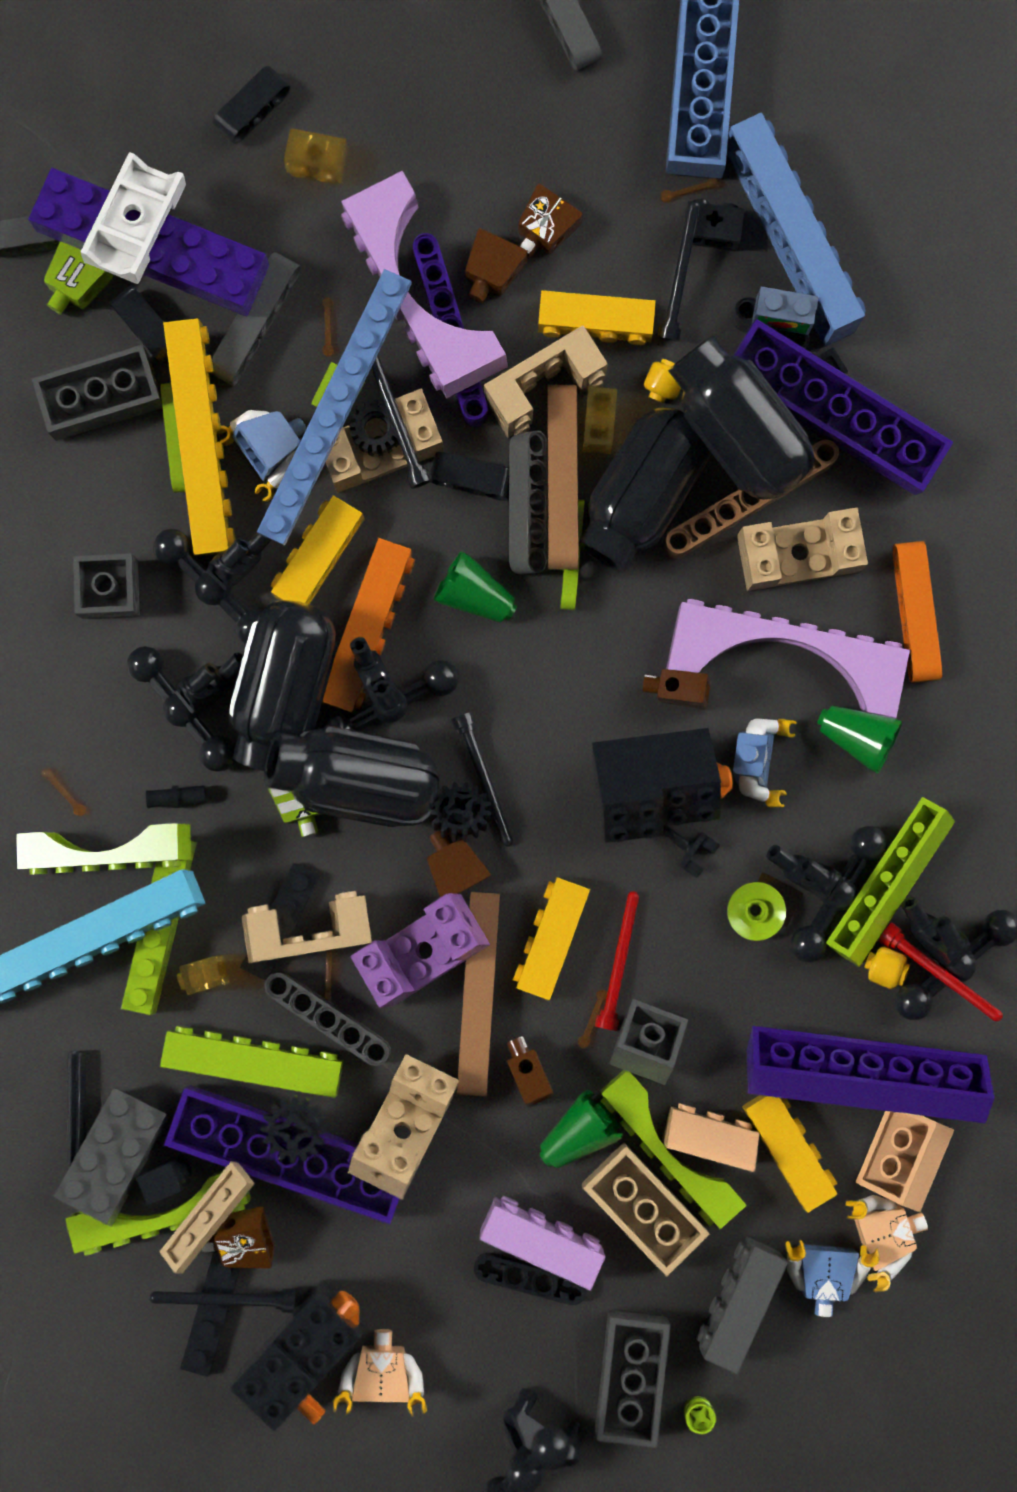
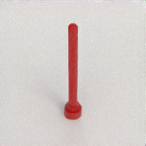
(894, 938)
(608, 1017)

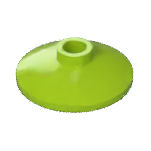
(769, 919)

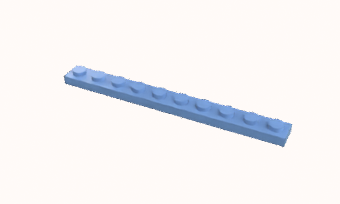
(334, 407)

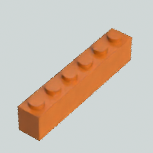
(368, 619)

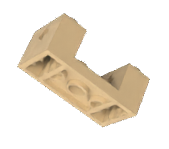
(574, 352)
(353, 467)
(832, 548)
(348, 921)
(417, 1101)

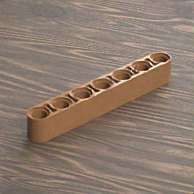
(562, 477)
(739, 507)
(478, 1000)

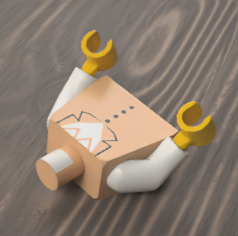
(886, 1227)
(381, 1375)

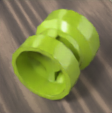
(702, 1420)

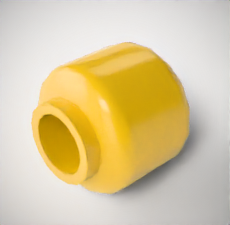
(661, 382)
(887, 967)

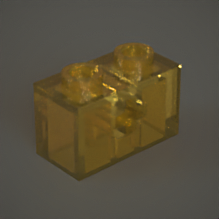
(305, 146)
(599, 420)
(203, 974)

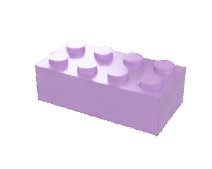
(543, 1242)

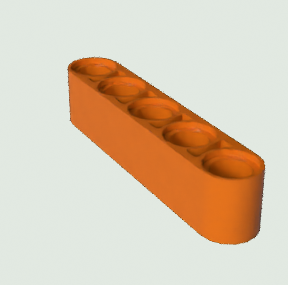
(917, 611)

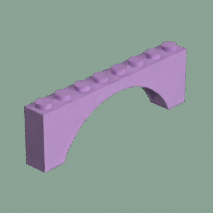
(452, 353)
(870, 668)

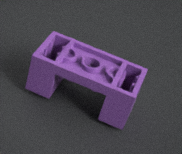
(396, 968)

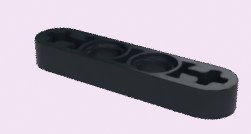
(528, 1284)

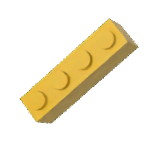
(601, 315)
(318, 553)
(552, 938)
(790, 1150)

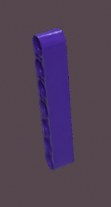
(450, 315)

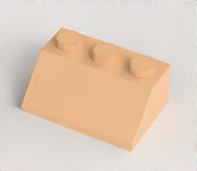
(711, 1137)
(904, 1158)

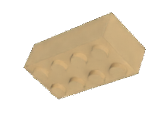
(645, 1209)

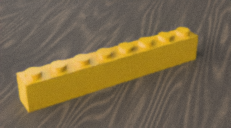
(198, 436)

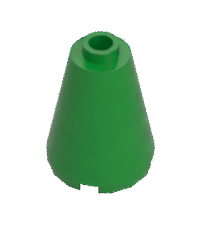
(474, 591)
(861, 734)
(580, 1132)

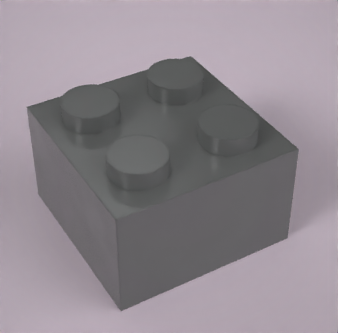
(106, 586)
(648, 1042)

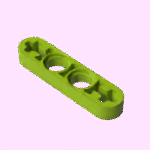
(172, 440)
(570, 577)

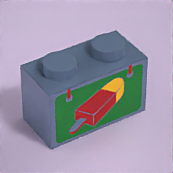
(785, 310)

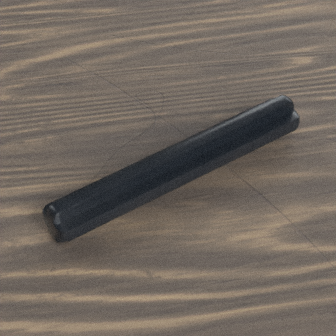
(76, 1102)

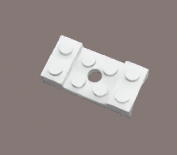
(122, 244)

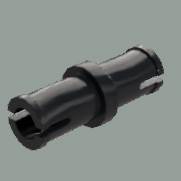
(176, 796)

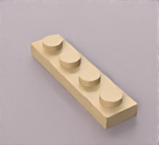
(206, 1217)

